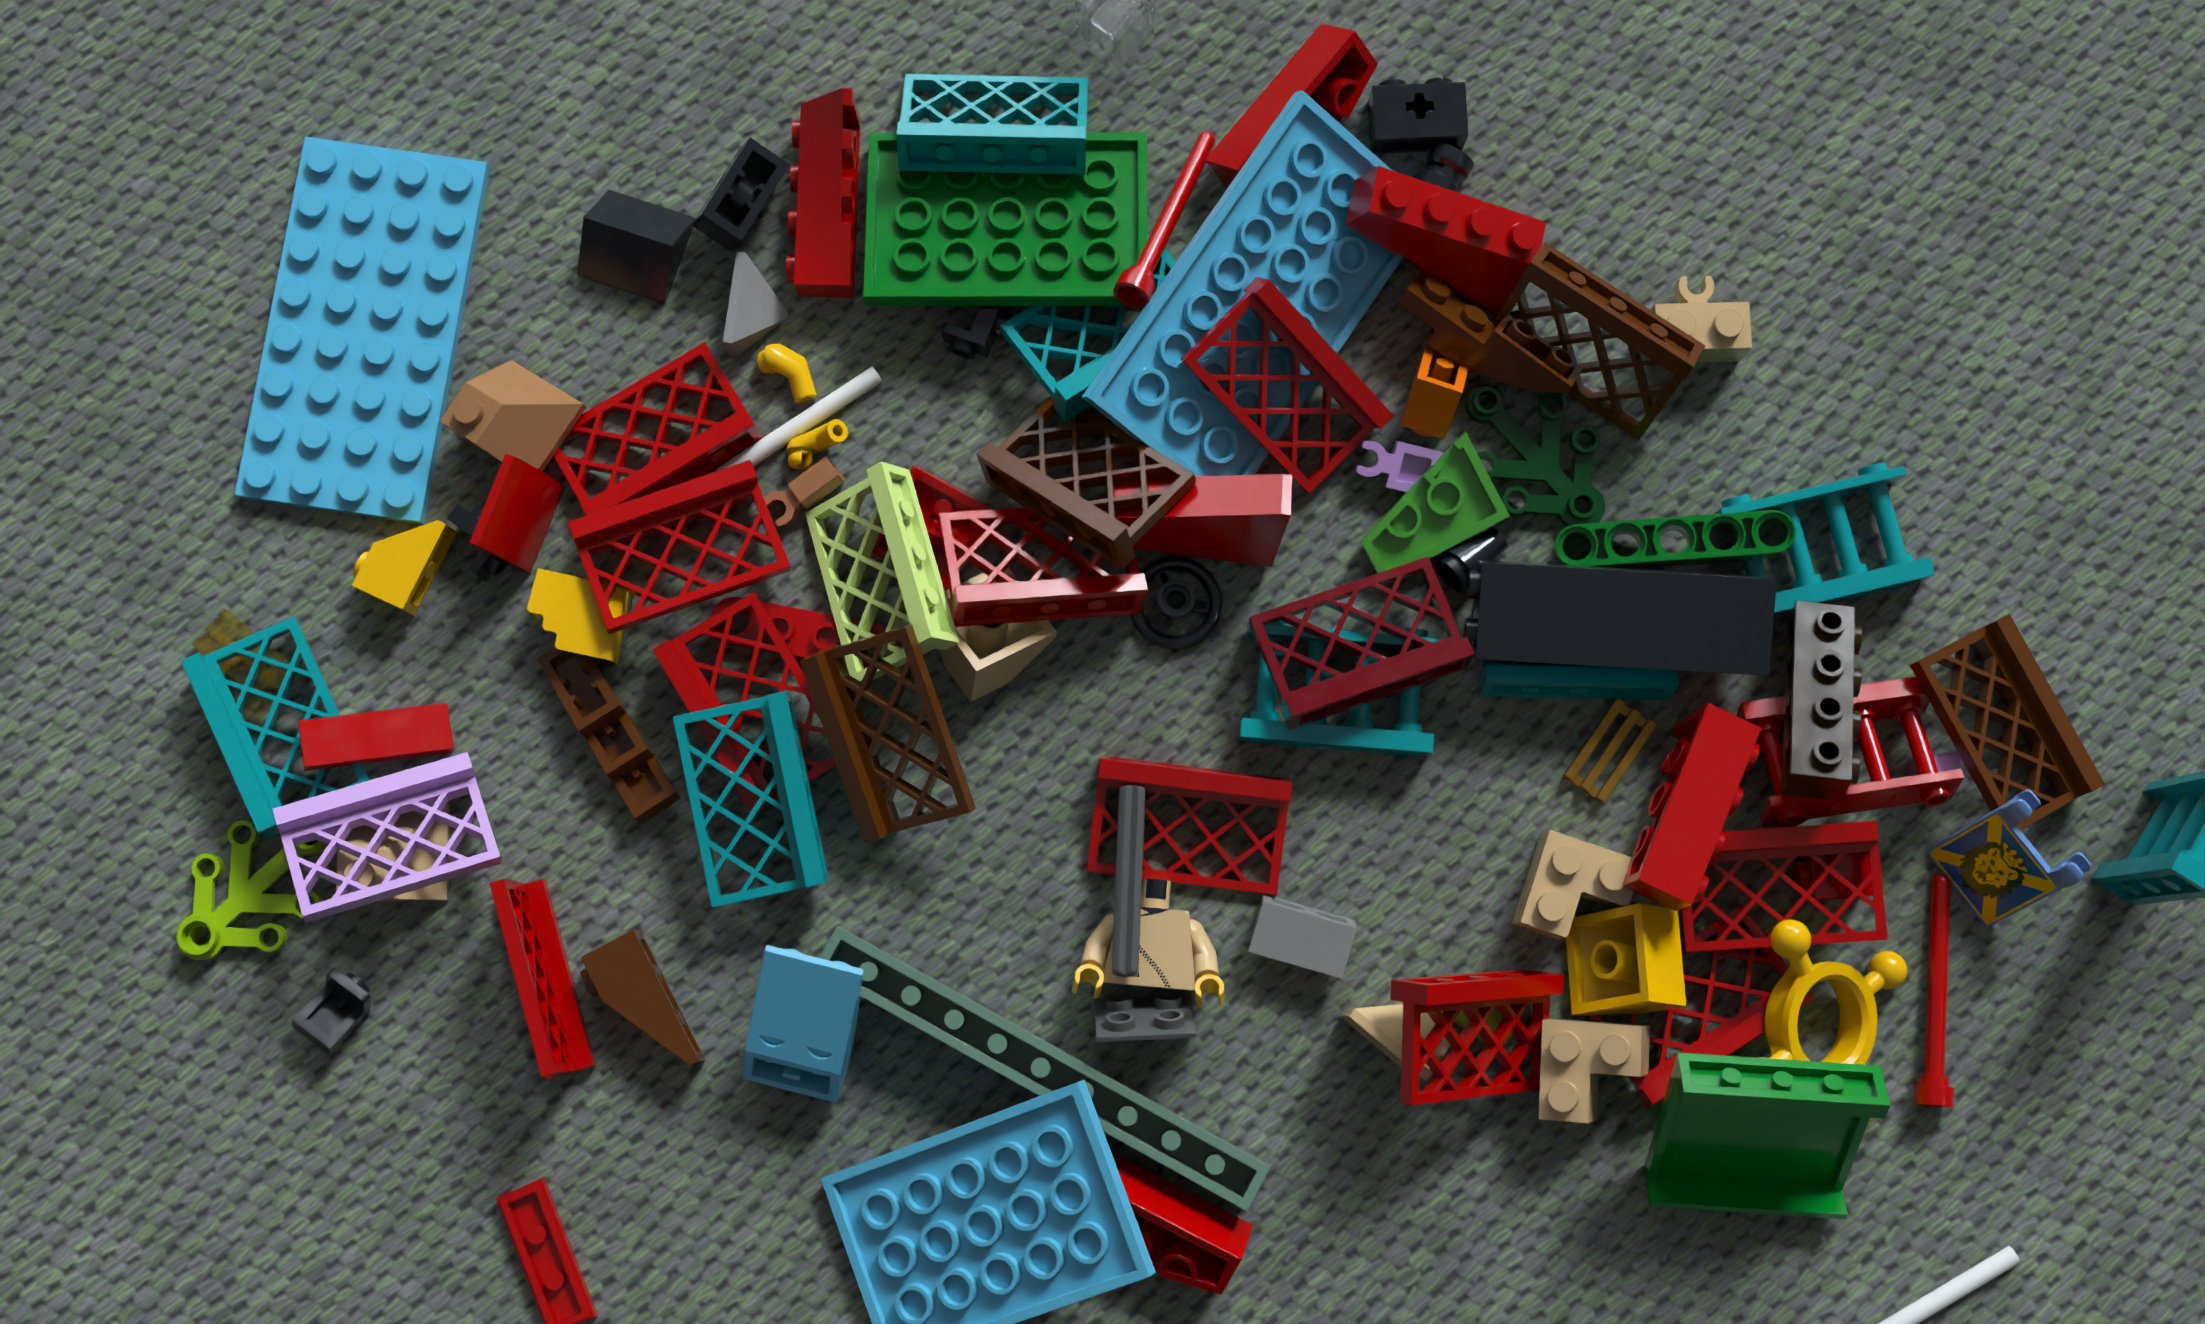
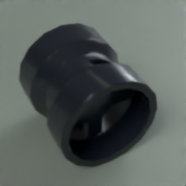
(1446, 167)

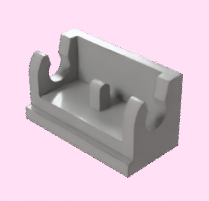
(1302, 936)

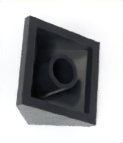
(633, 245)

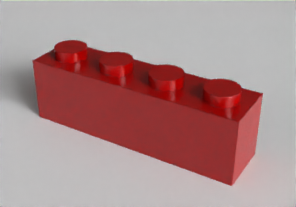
(1328, 67)
(826, 196)
(1446, 233)
(1692, 806)
(1182, 1232)

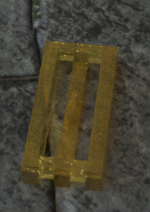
(215, 631)

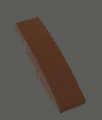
(610, 732)

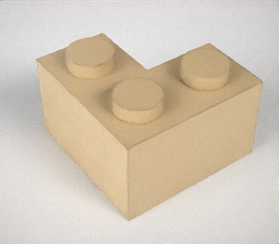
(1560, 875)
(1576, 1055)

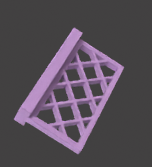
(368, 805)

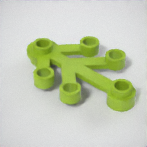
(244, 896)

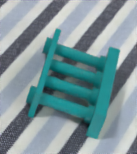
(1854, 577)
(1359, 730)
(2171, 850)

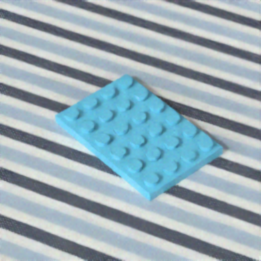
(991, 1218)

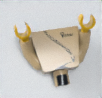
(1171, 950)

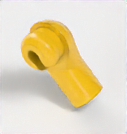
(791, 365)
(814, 442)

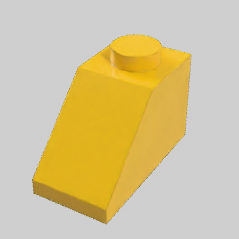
(404, 565)

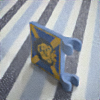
(1999, 867)

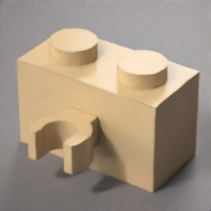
(1719, 326)

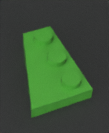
(1438, 511)

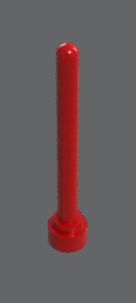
(1137, 282)
(1933, 1086)

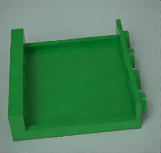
(1761, 1134)

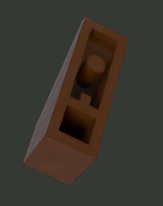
(634, 986)

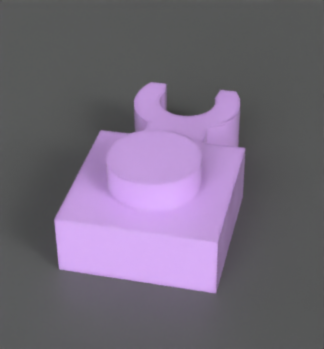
(1402, 466)

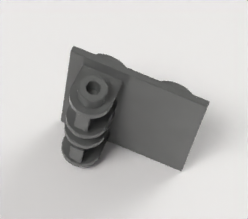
(1129, 1018)

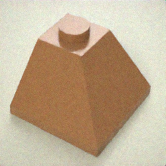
(513, 415)

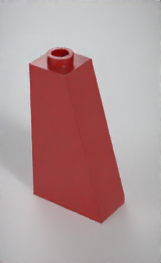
(1218, 517)

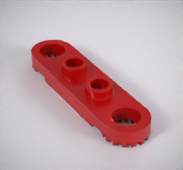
(800, 628)

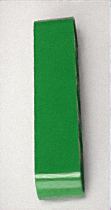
(1694, 529)

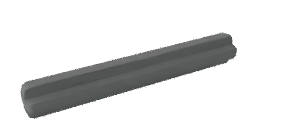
(1128, 881)

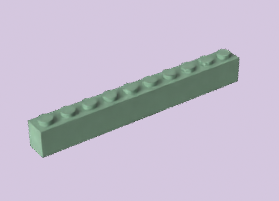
(1046, 1068)

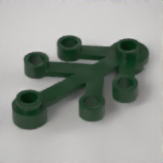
(1541, 462)

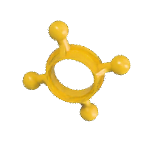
(1853, 991)

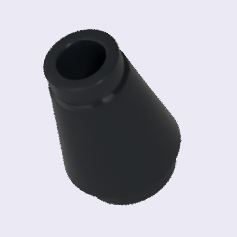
(1464, 556)

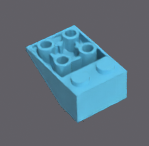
(803, 1023)

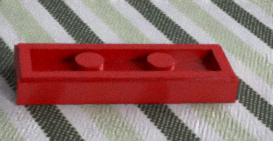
(375, 736)
(546, 1255)

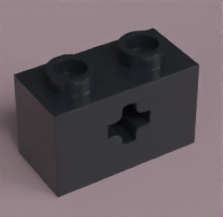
(1395, 127)
(740, 194)

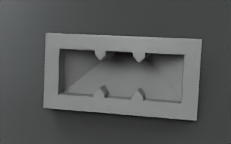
(751, 307)

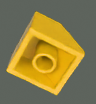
(1625, 961)

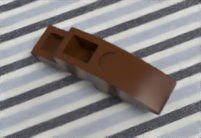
(1500, 352)

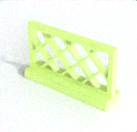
(907, 559)

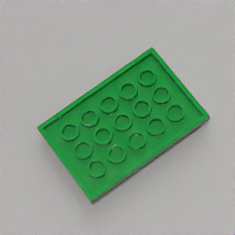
(1005, 234)

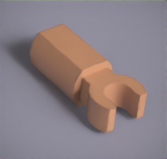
(806, 490)

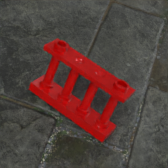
(1895, 699)

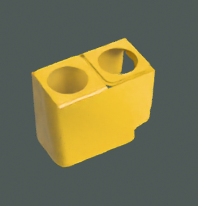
(574, 615)

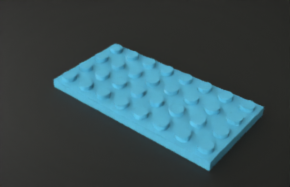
(1273, 223)
(363, 330)

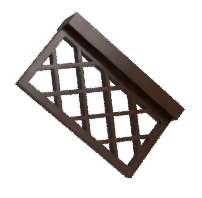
(1619, 318)
(1066, 509)
(2030, 709)
(852, 736)

